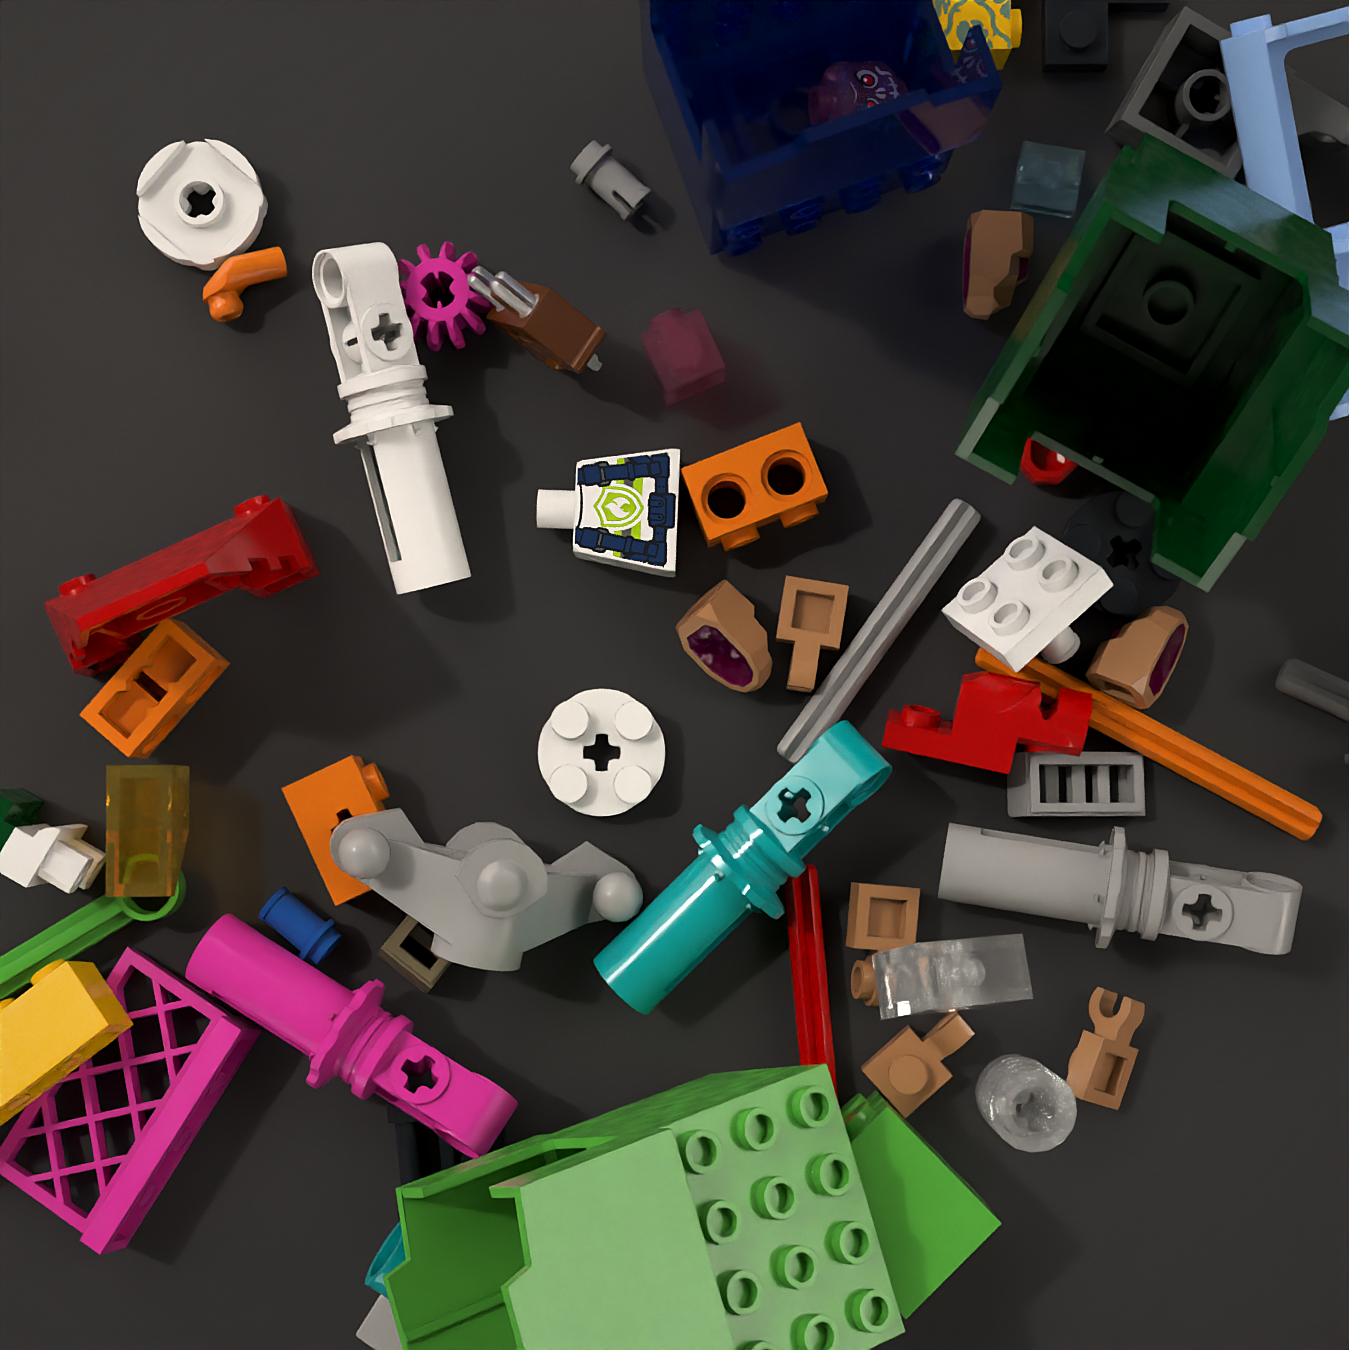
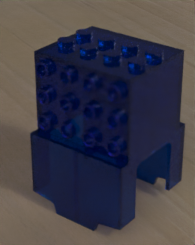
(736, 107)

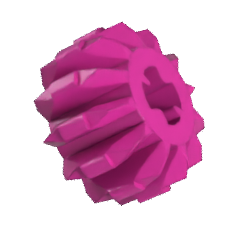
(442, 273)

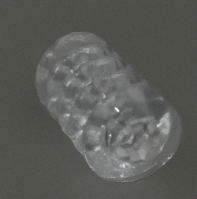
(1042, 1121)

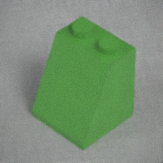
(917, 1201)

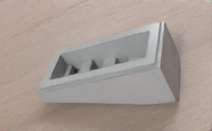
(1035, 785)

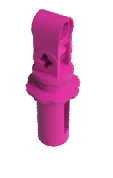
(348, 1035)

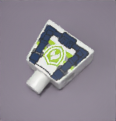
(620, 511)

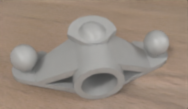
(485, 888)

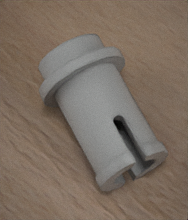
(609, 179)

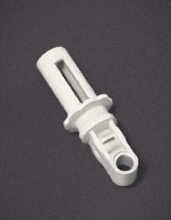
(390, 414)

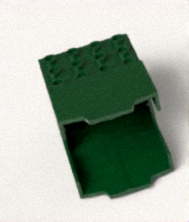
(1176, 354)

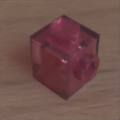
(682, 354)

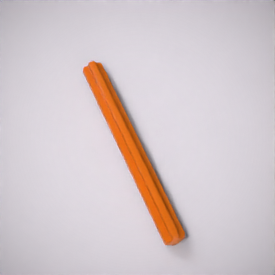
(1172, 749)

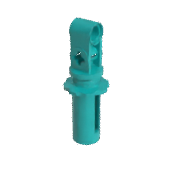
(741, 868)

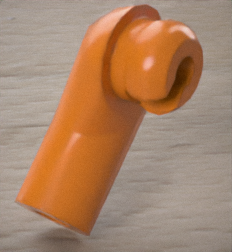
(236, 275)

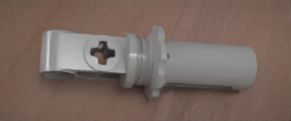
(1118, 889)

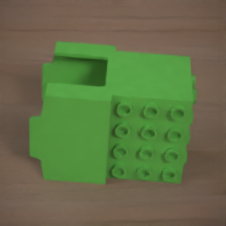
(654, 1227)

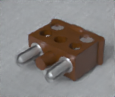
(540, 321)

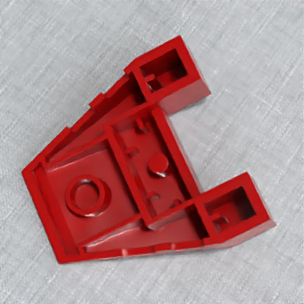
(253, 551)

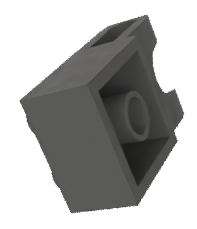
(1191, 62)

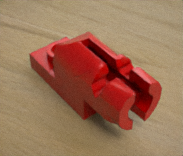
(989, 720)

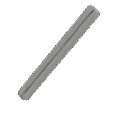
(880, 629)

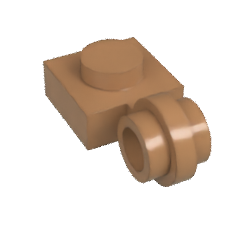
(879, 921)

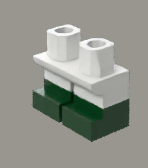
(43, 854)

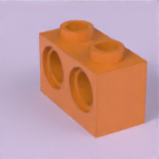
(746, 471)
(154, 689)

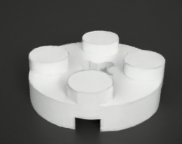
(198, 168)
(576, 726)

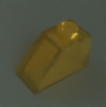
(145, 828)

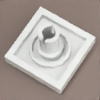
(1029, 601)

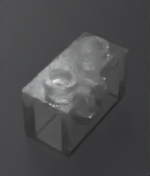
(951, 976)

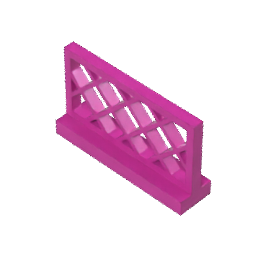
(161, 1139)

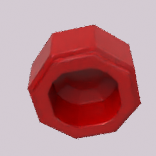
(1044, 465)

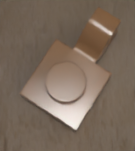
(812, 621)
(1104, 1058)
(911, 1066)

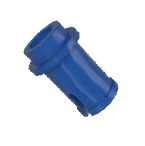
(300, 926)

